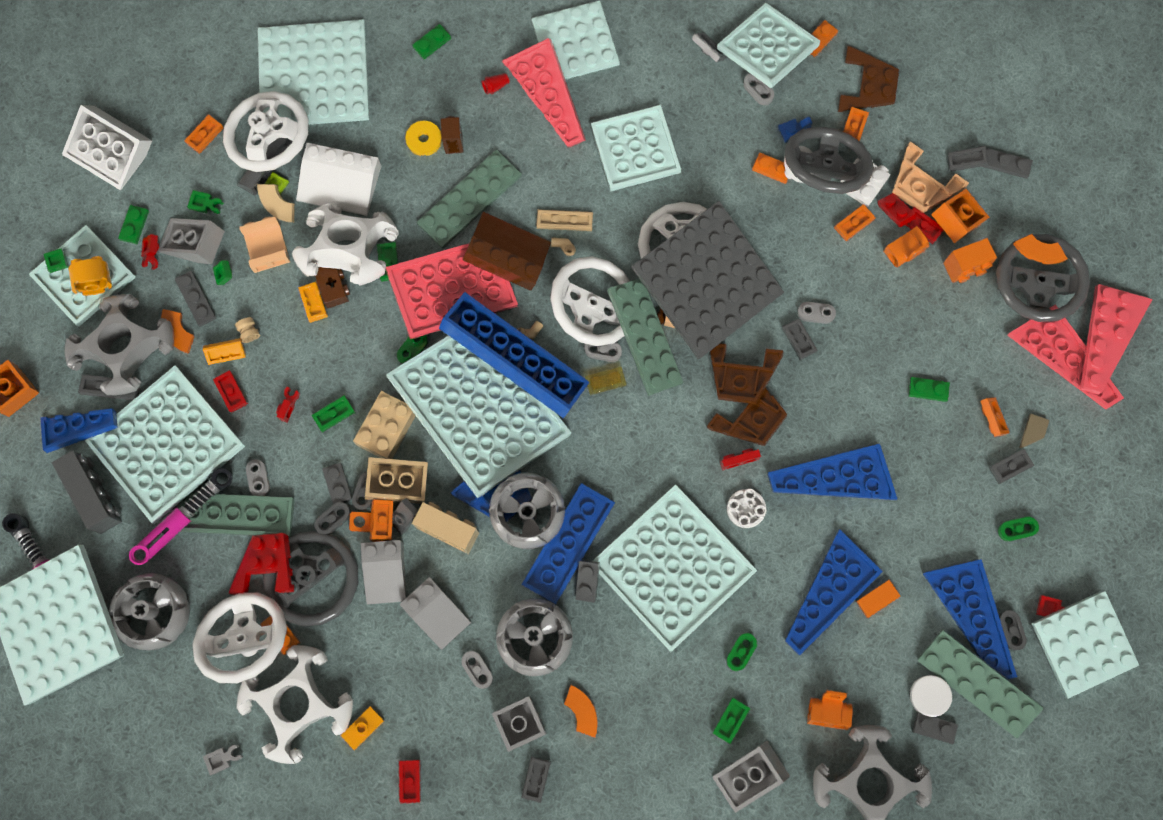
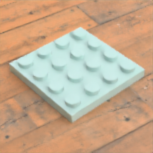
(579, 38)
(768, 45)
(635, 148)
(57, 285)
(1085, 644)

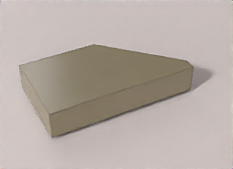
(1034, 430)

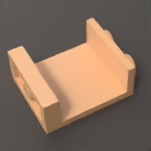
(265, 244)

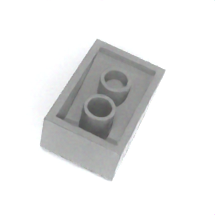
(191, 240)
(383, 571)
(435, 613)
(751, 776)

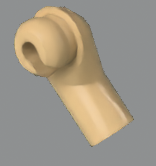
(565, 244)
(533, 331)

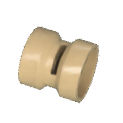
(247, 330)

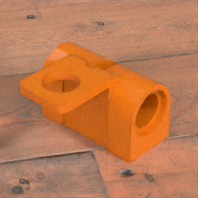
(907, 247)
(377, 522)
(830, 711)

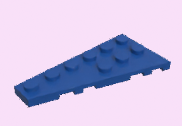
(837, 584)
(970, 602)

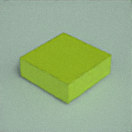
(276, 179)

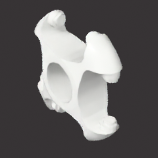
(349, 257)
(318, 707)

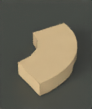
(275, 203)

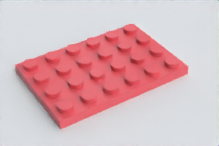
(434, 283)

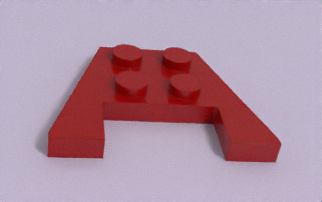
(265, 555)

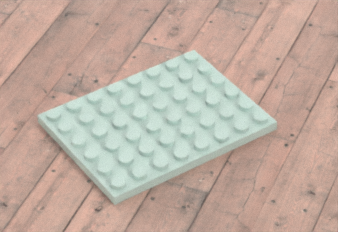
(476, 414)

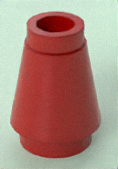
(494, 83)

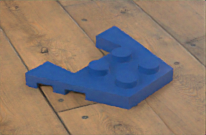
(482, 503)

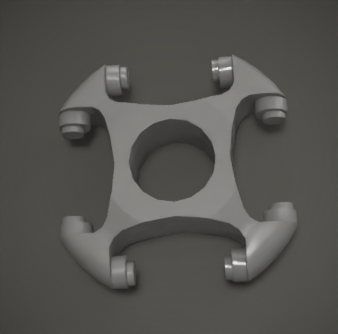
(116, 325)
(871, 757)

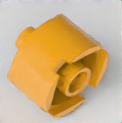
(89, 276)

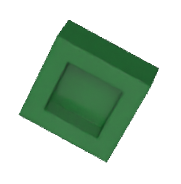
(56, 260)
(222, 272)

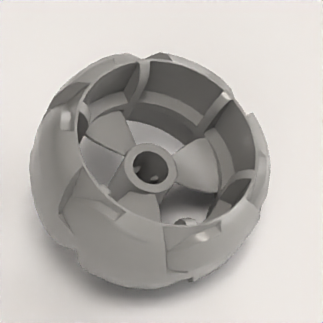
(545, 494)
(124, 605)
(510, 629)

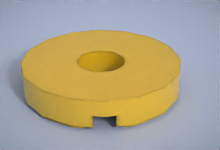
(423, 128)

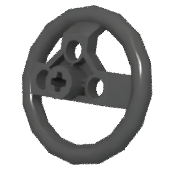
(828, 166)
(1042, 283)
(337, 557)

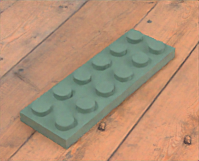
(469, 199)
(645, 336)
(242, 515)
(980, 683)

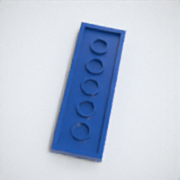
(562, 554)

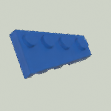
(67, 430)

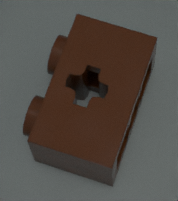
(452, 135)
(335, 295)

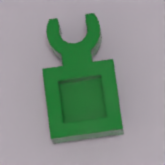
(202, 202)

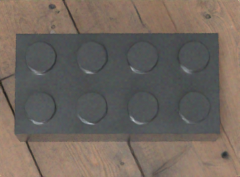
(87, 492)

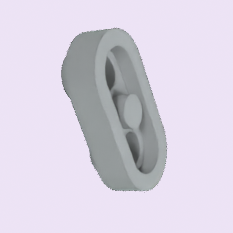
(758, 90)
(817, 314)
(603, 352)
(257, 478)
(477, 670)

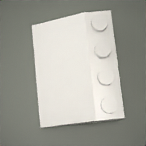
(105, 146)
(338, 177)

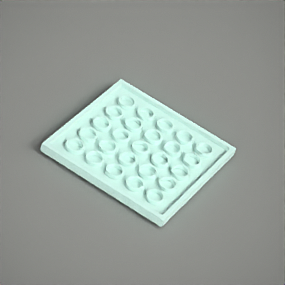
(318, 67)
(165, 444)
(673, 568)
(56, 625)

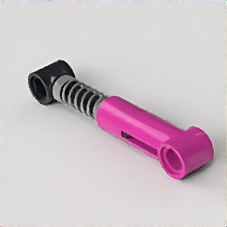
(179, 518)
(24, 537)

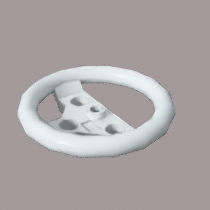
(264, 129)
(663, 217)
(588, 304)
(240, 639)

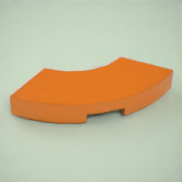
(1040, 251)
(182, 339)
(583, 710)

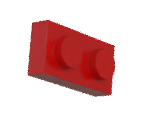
(896, 209)
(928, 226)
(230, 391)
(746, 457)
(409, 781)

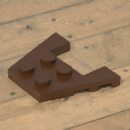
(877, 82)
(740, 381)
(755, 423)

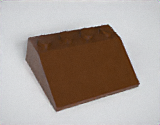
(507, 251)

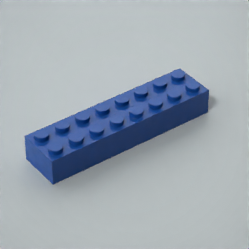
(513, 354)

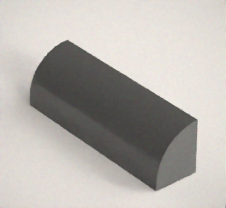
(250, 178)

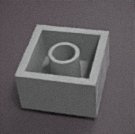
(519, 723)

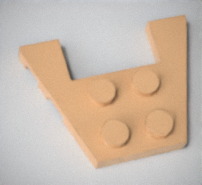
(918, 187)

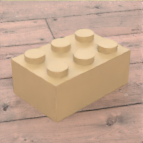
(385, 426)
(396, 480)
(446, 527)

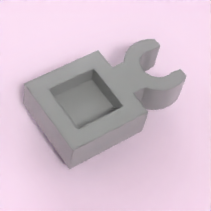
(220, 759)

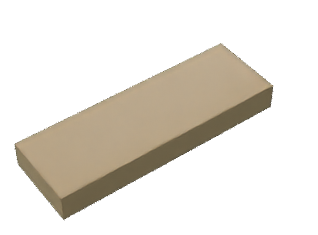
(564, 220)

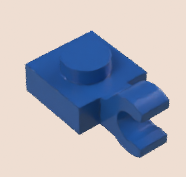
(791, 127)

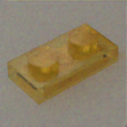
(606, 381)

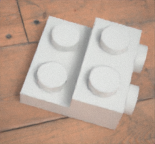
(869, 191)

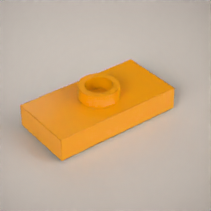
(313, 302)
(224, 351)
(362, 728)

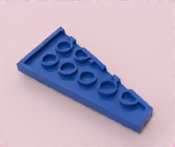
(848, 474)

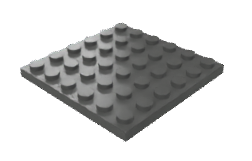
(707, 279)

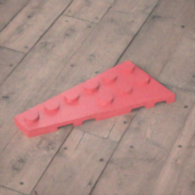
(545, 84)
(1111, 327)
(1063, 352)

